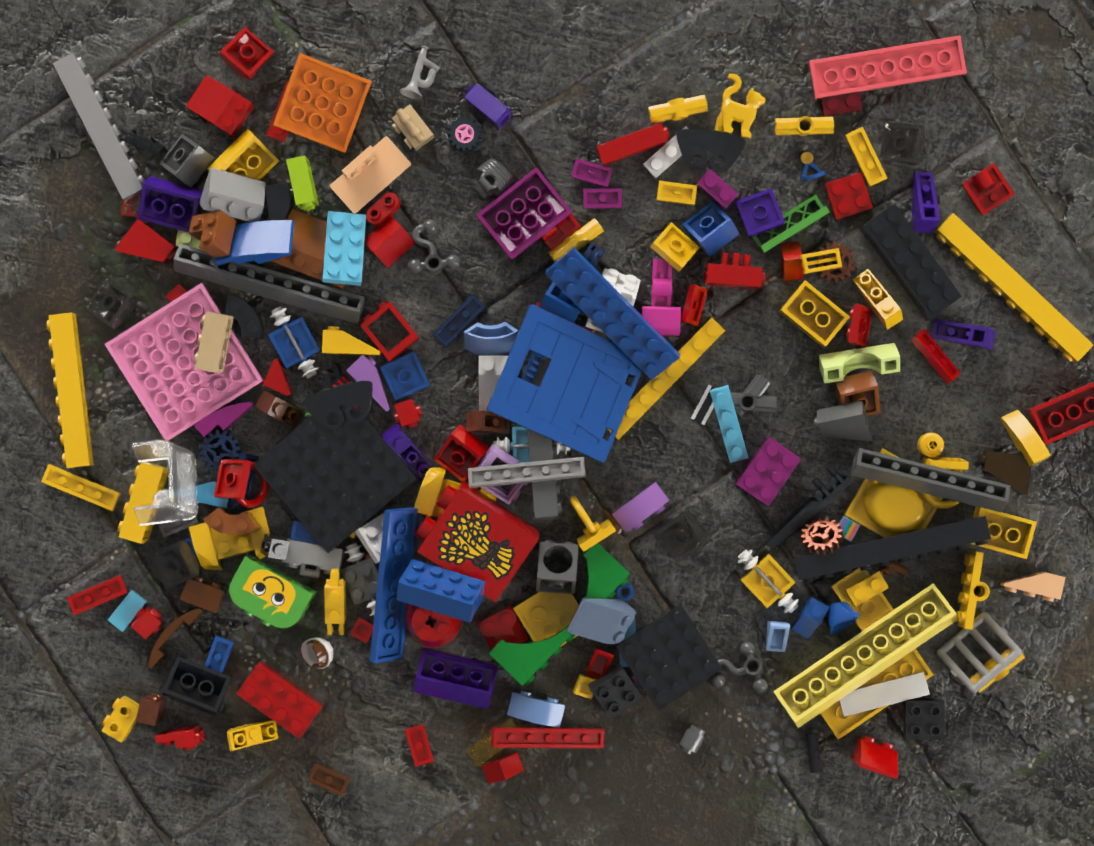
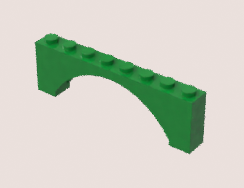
(524, 659)

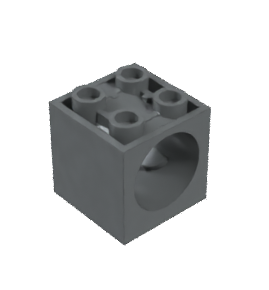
(554, 582)

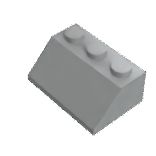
(234, 195)

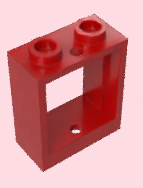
(399, 348)

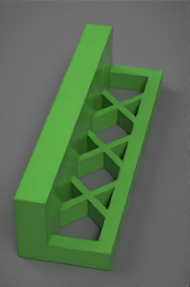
(797, 227)

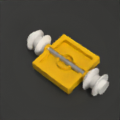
(768, 581)

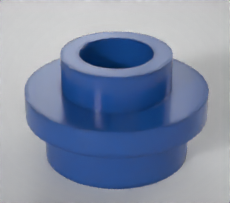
(629, 595)

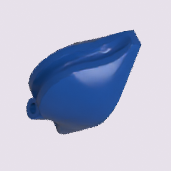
(840, 617)

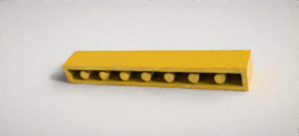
(70, 389)

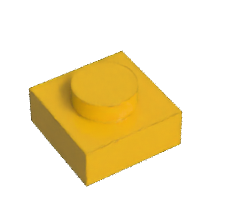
(581, 687)

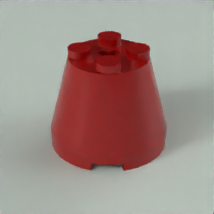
(425, 633)

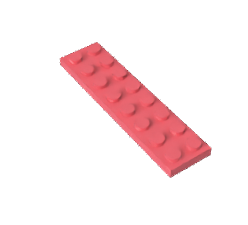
(887, 67)

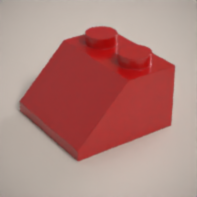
(461, 452)

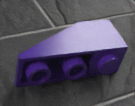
(407, 451)

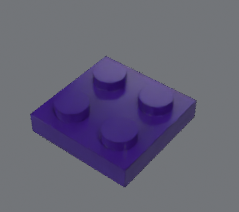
(760, 212)

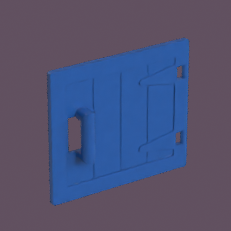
(579, 391)

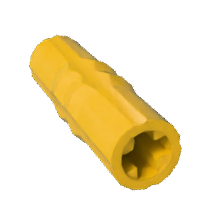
(577, 239)

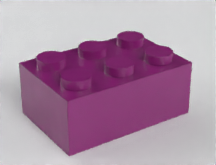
(767, 471)

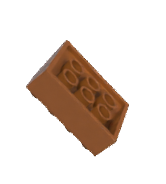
(307, 247)

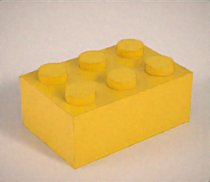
(814, 314)
(1007, 532)

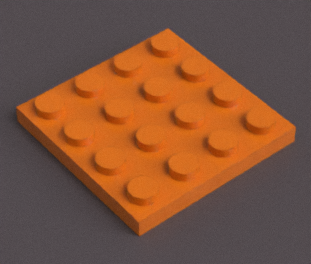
(322, 103)

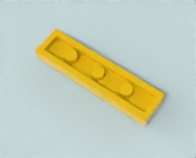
(80, 487)

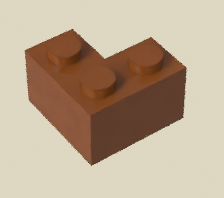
(214, 232)

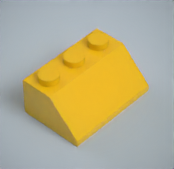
(246, 157)

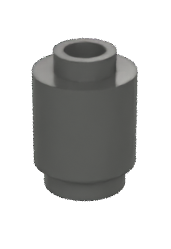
(692, 739)

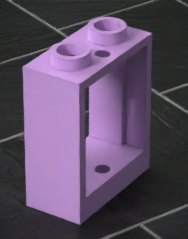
(499, 492)

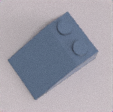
(602, 620)

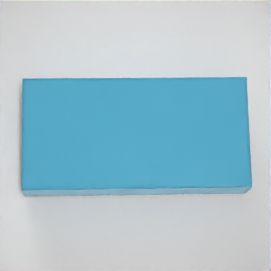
(126, 610)

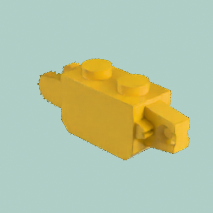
(335, 602)

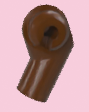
(894, 567)

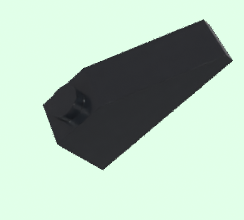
(279, 200)

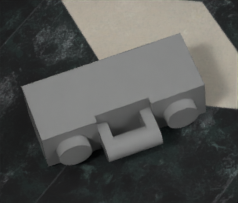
(313, 554)

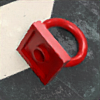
(233, 482)

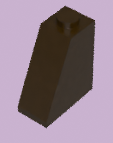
(1007, 469)

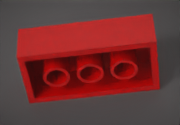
(1063, 414)
(280, 699)

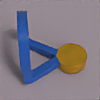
(807, 158)

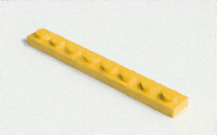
(661, 383)

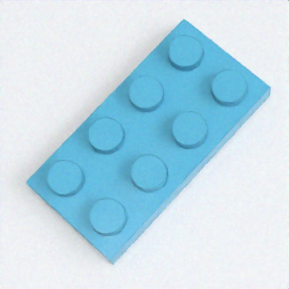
(344, 248)

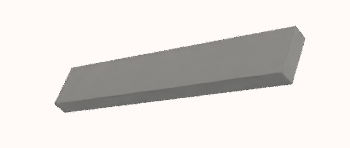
(526, 472)

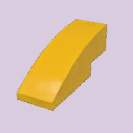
(1025, 438)

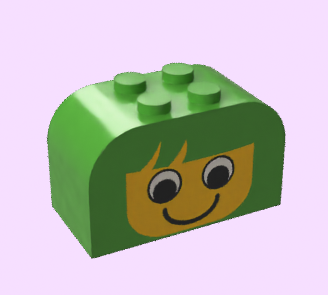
(269, 594)

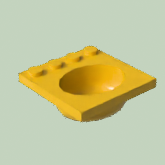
(890, 508)

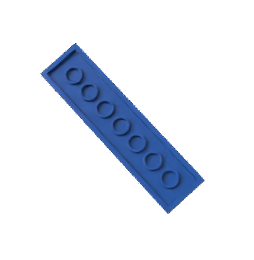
(612, 313)
(395, 556)

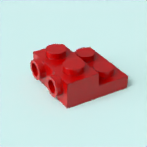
(184, 737)

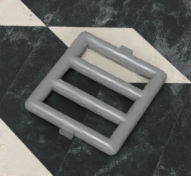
(987, 675)

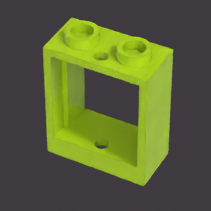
(302, 183)

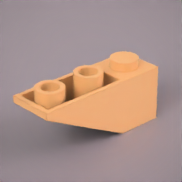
(1039, 583)

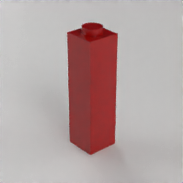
(632, 144)

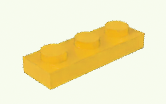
(865, 157)

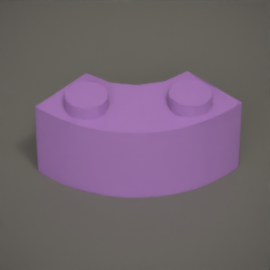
(640, 507)

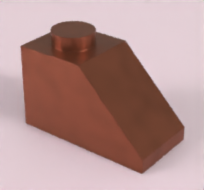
(486, 423)

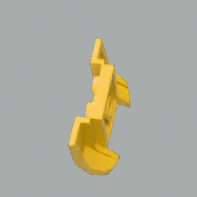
(432, 488)
(215, 546)

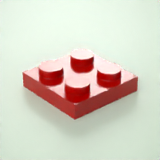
(848, 196)
(860, 325)

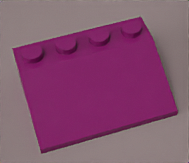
(523, 213)

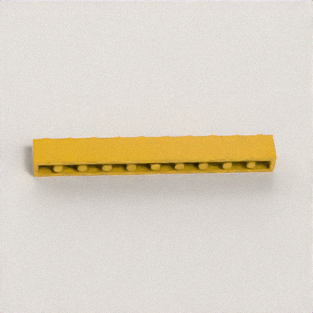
(1013, 288)

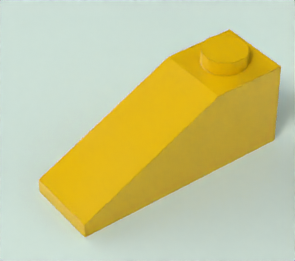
(340, 342)

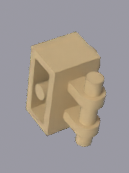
(412, 127)

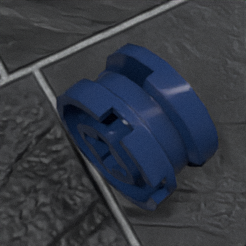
(593, 254)

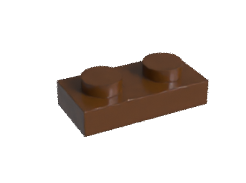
(329, 779)

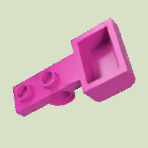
(660, 313)

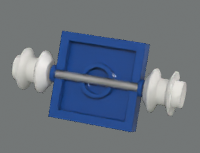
(294, 342)

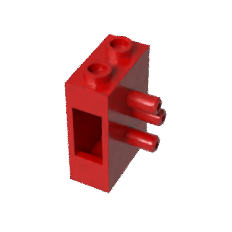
(734, 275)

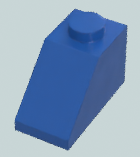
(810, 617)

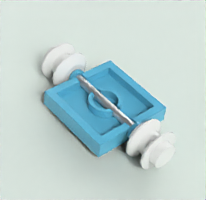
(521, 446)

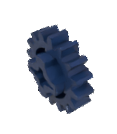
(221, 442)

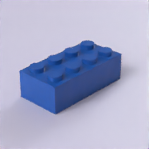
(440, 590)

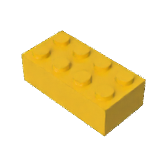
(149, 480)

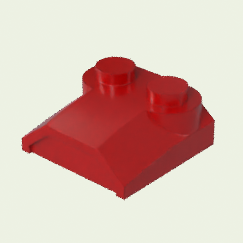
(246, 54)
(503, 626)

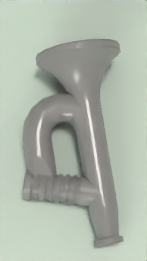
(411, 90)

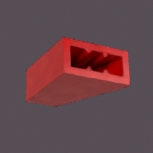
(146, 243)

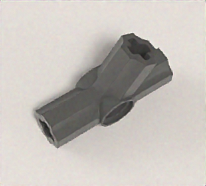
(755, 392)

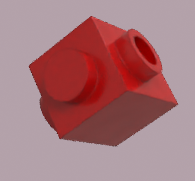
(407, 414)
(147, 621)

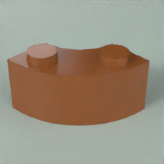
(231, 524)

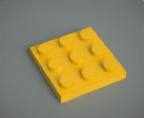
(546, 614)

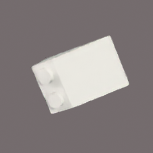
(489, 372)

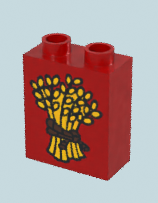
(477, 538)

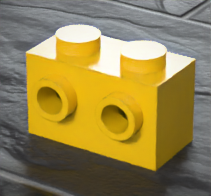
(121, 719)

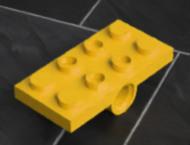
(970, 580)

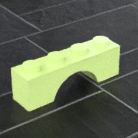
(881, 358)

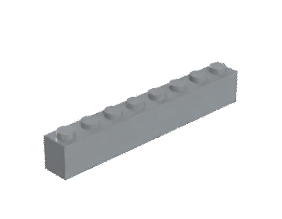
(99, 126)

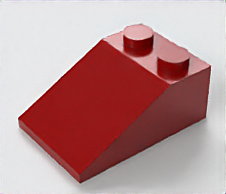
(220, 106)
(876, 756)

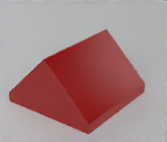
(389, 241)

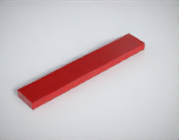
(546, 737)

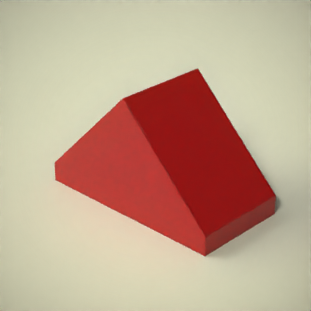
(791, 261)
(277, 379)
(599, 662)
(503, 768)

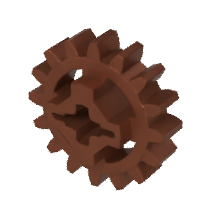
(843, 270)
(822, 536)

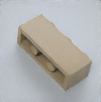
(213, 342)

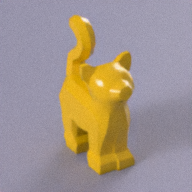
(738, 112)

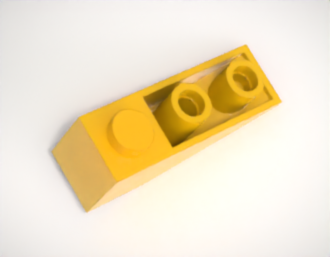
(878, 299)

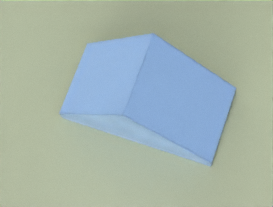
(777, 636)

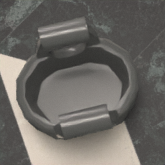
(493, 177)

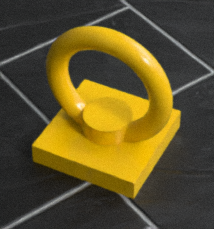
(947, 463)
(594, 531)

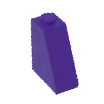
(488, 106)

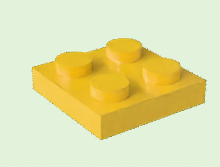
(675, 247)

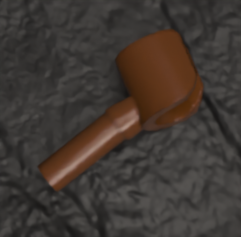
(618, 528)

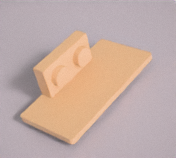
(370, 174)

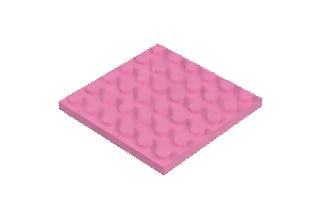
(161, 368)

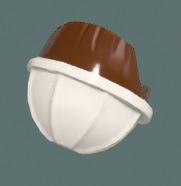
(317, 652)

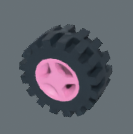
(464, 128)

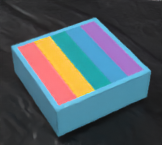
(849, 528)

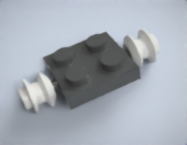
(361, 577)

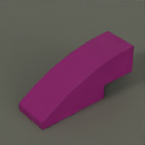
(223, 417)

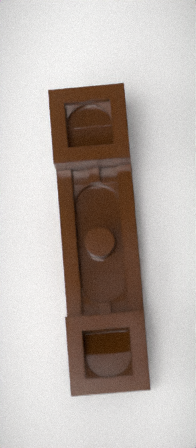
(158, 652)

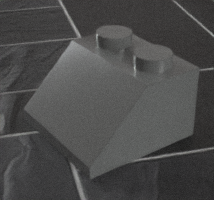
(186, 160)

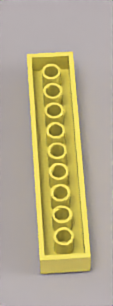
(866, 655)

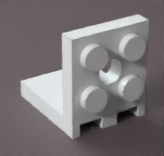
(625, 284)

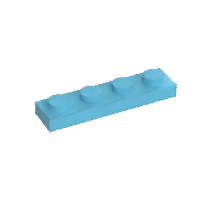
(729, 423)

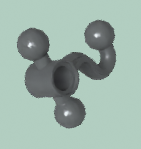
(415, 265)
(747, 649)

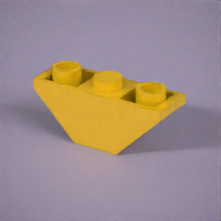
(251, 734)

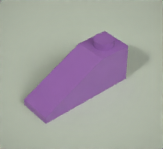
(365, 370)

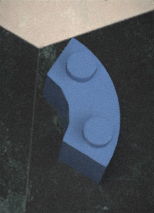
(490, 339)
(536, 709)

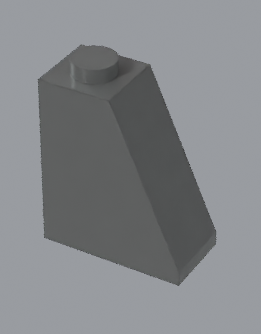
(844, 422)

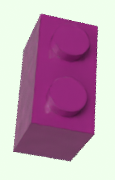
(716, 190)

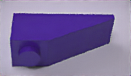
(924, 203)
(964, 334)

